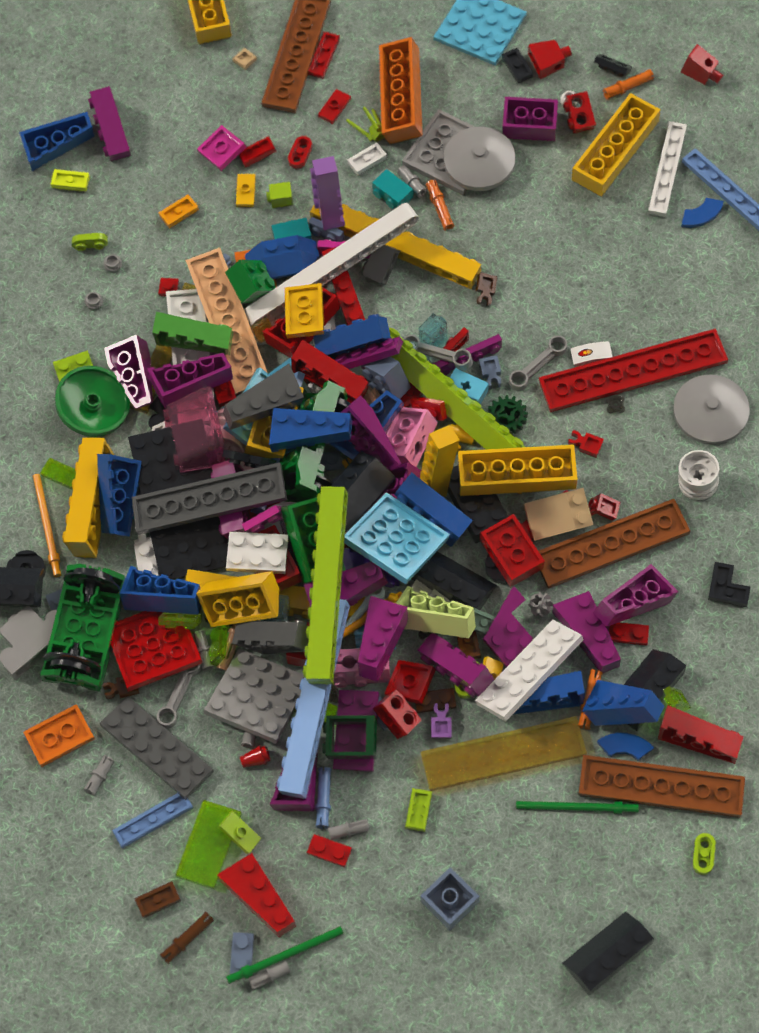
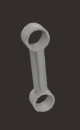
(441, 353)
(538, 363)
(177, 696)

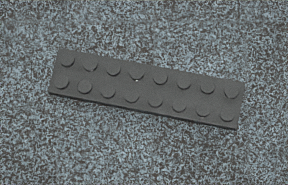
(209, 498)

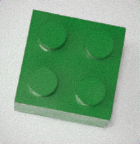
(250, 280)

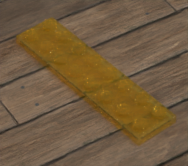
(503, 753)

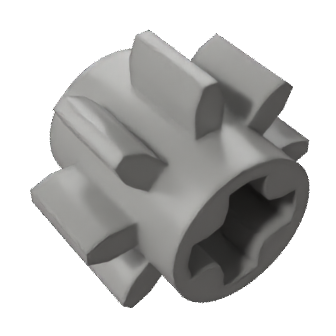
(540, 604)

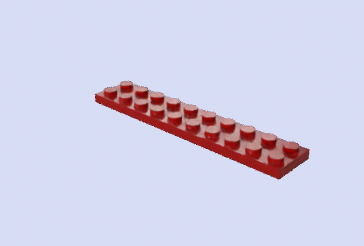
(633, 370)

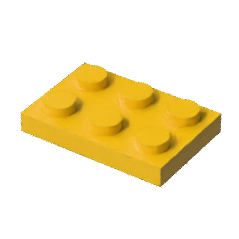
(304, 310)

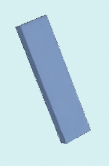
(151, 820)

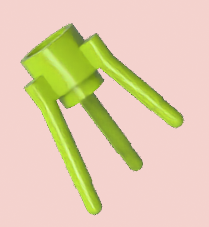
(375, 129)

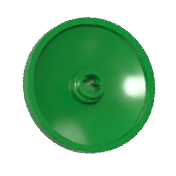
(91, 401)

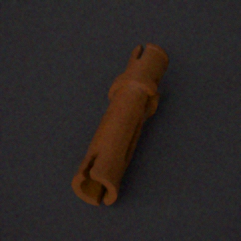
(179, 944)

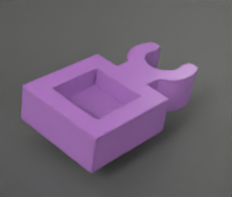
(441, 724)

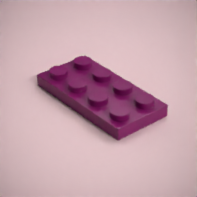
(353, 736)

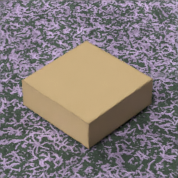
(244, 58)

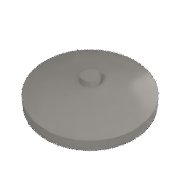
(479, 158)
(711, 409)

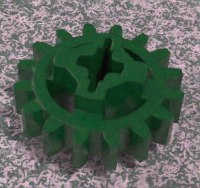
(508, 412)

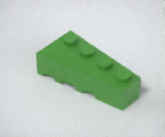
(191, 334)

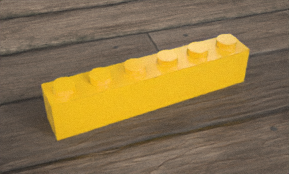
(439, 459)

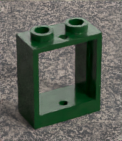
(371, 736)

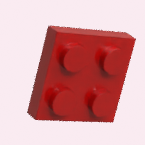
(411, 680)

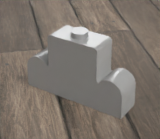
(28, 638)

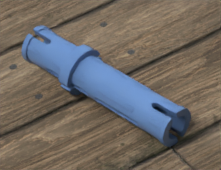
(323, 806)

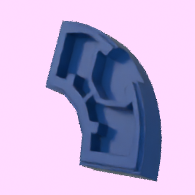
(703, 214)
(625, 744)

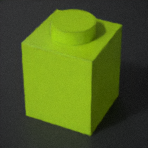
(280, 195)

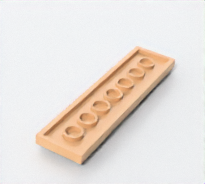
(225, 308)

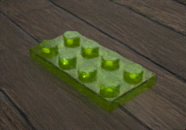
(206, 846)

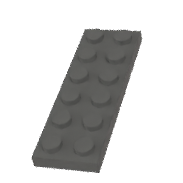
(156, 747)

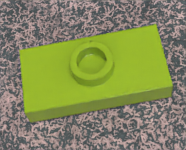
(418, 810)
(239, 832)

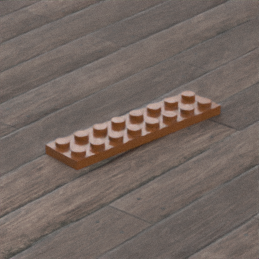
(295, 55)
(613, 543)
(662, 786)

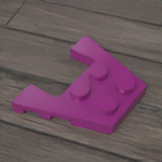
(505, 634)

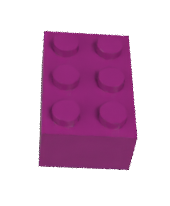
(530, 118)

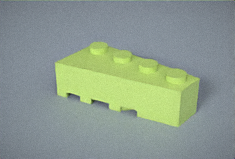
(437, 615)

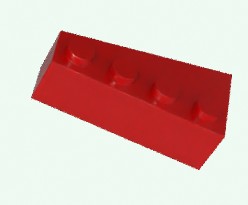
(277, 336)
(321, 368)
(699, 735)
(256, 892)

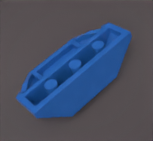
(285, 255)

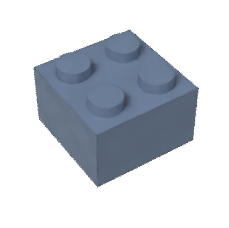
(386, 375)
(450, 899)

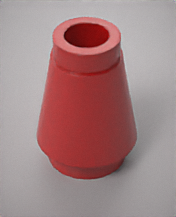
(256, 757)

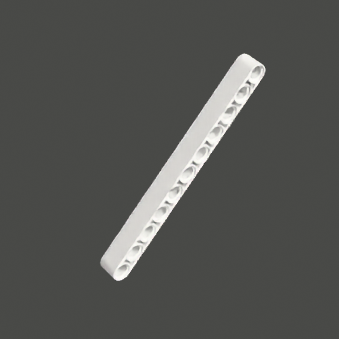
(336, 261)

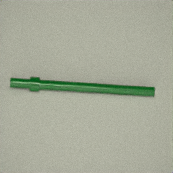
(617, 807)
(247, 971)

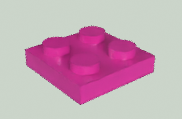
(221, 148)
(257, 523)

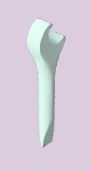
(364, 607)

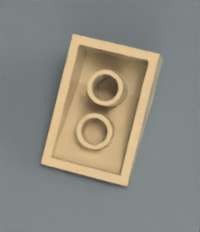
(558, 514)

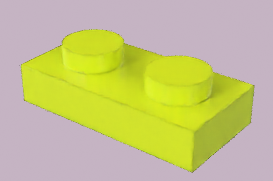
(70, 180)

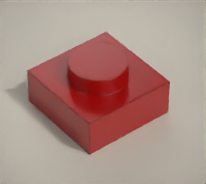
(168, 284)

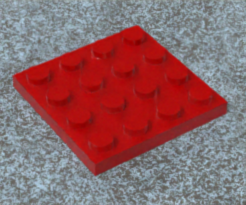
(150, 650)

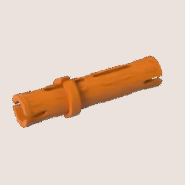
(623, 86)
(437, 199)
(591, 682)

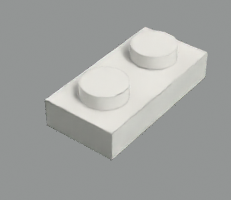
(367, 159)

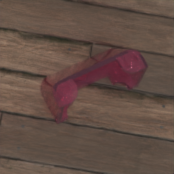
(195, 431)

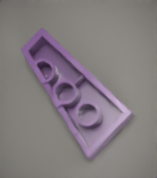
(327, 192)

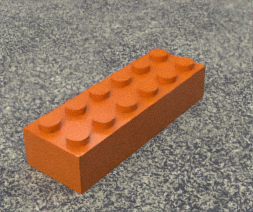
(400, 90)

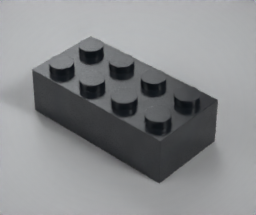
(482, 509)

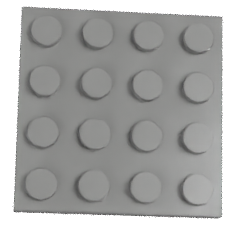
(428, 151)
(256, 696)

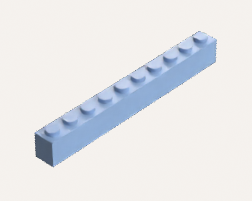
(308, 726)

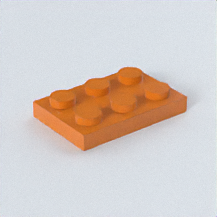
(59, 735)

